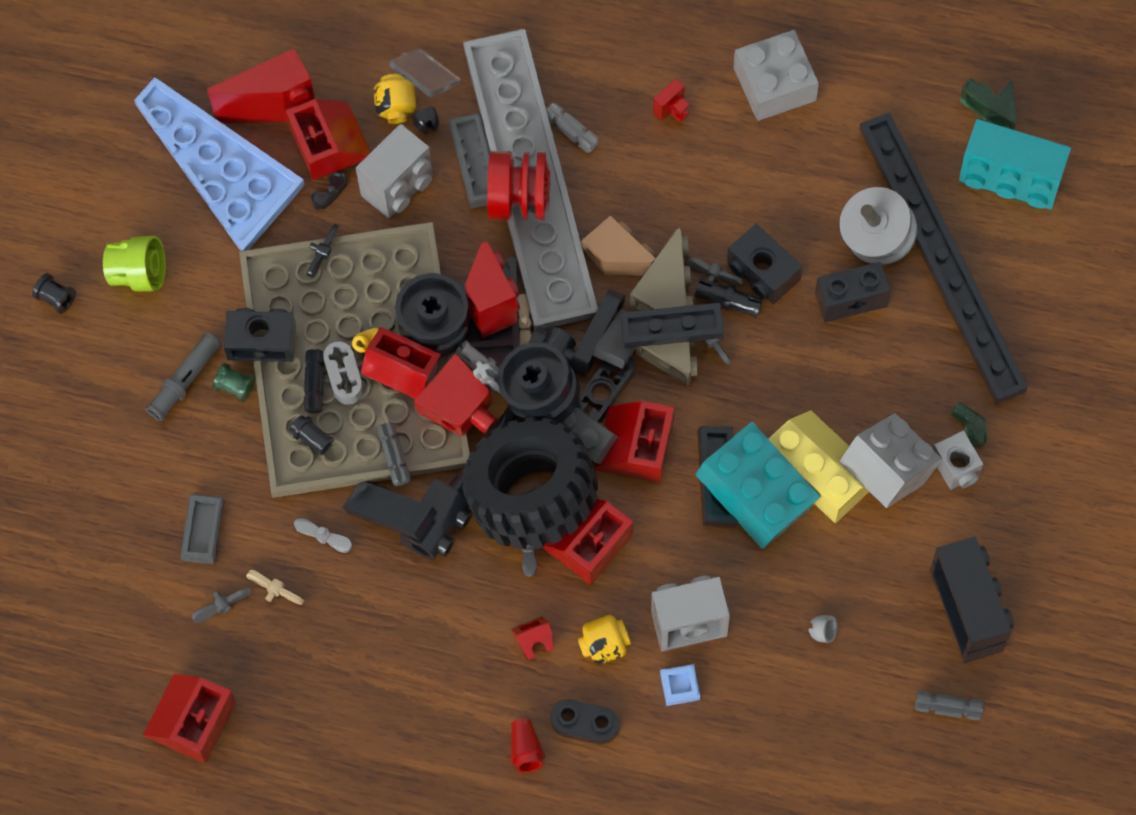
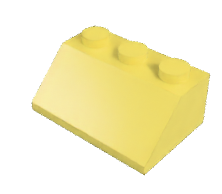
(816, 455)

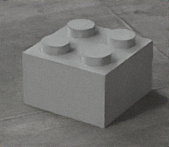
(775, 75)
(395, 171)
(890, 460)
(689, 613)

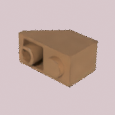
(616, 250)

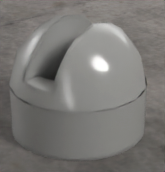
(823, 628)

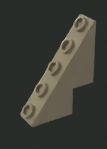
(665, 288)

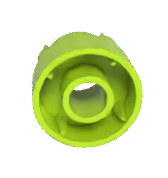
(135, 263)

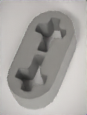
(336, 374)

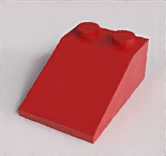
(262, 91)

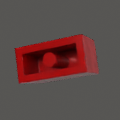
(400, 363)

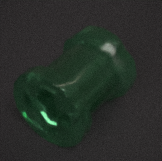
(233, 382)

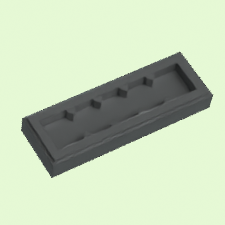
(472, 156)

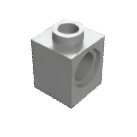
(958, 447)

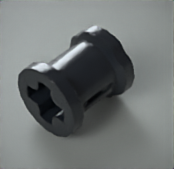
(53, 293)

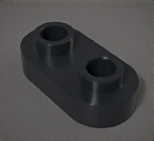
(584, 720)

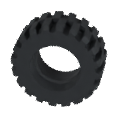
(545, 512)

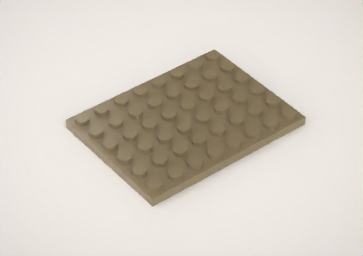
(347, 296)

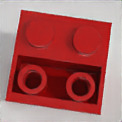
(327, 136)
(490, 294)
(642, 441)
(594, 542)
(191, 716)

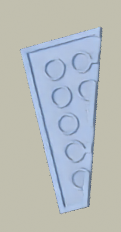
(230, 174)

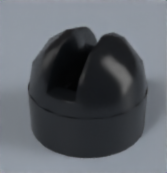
(426, 118)

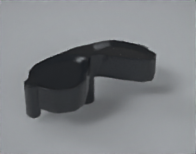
(337, 184)

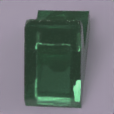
(993, 109)

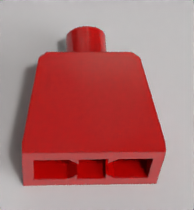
(457, 400)

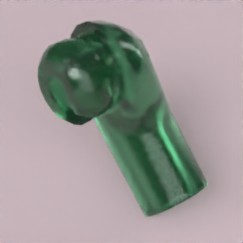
(974, 424)

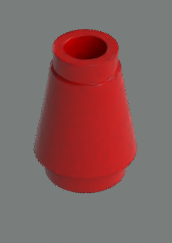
(525, 747)

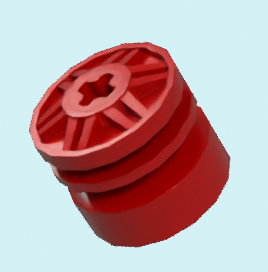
(517, 185)

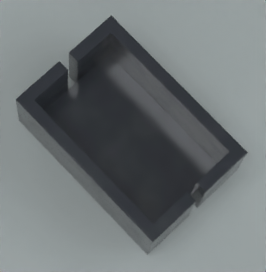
(971, 599)

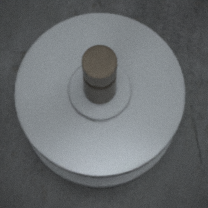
(878, 225)

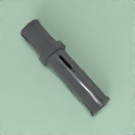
(175, 387)

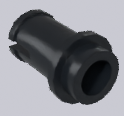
(311, 434)

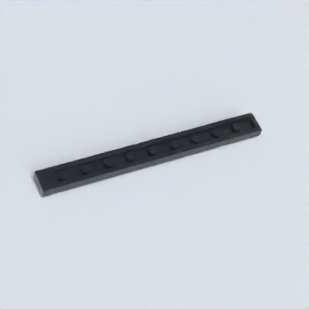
(945, 260)

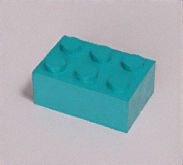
(1014, 164)
(757, 485)

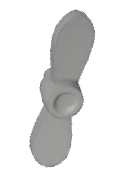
(323, 535)

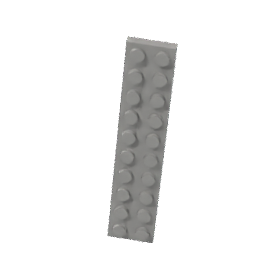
(518, 122)

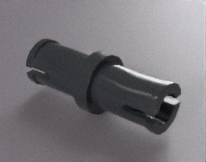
(728, 297)

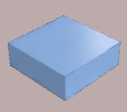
(680, 685)

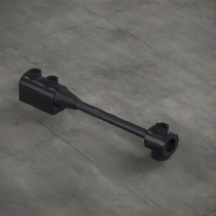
(450, 498)

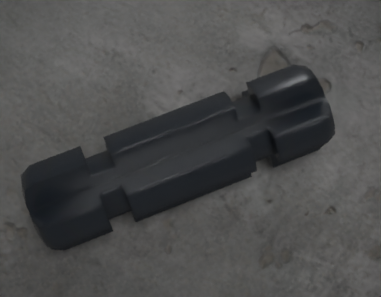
(313, 381)

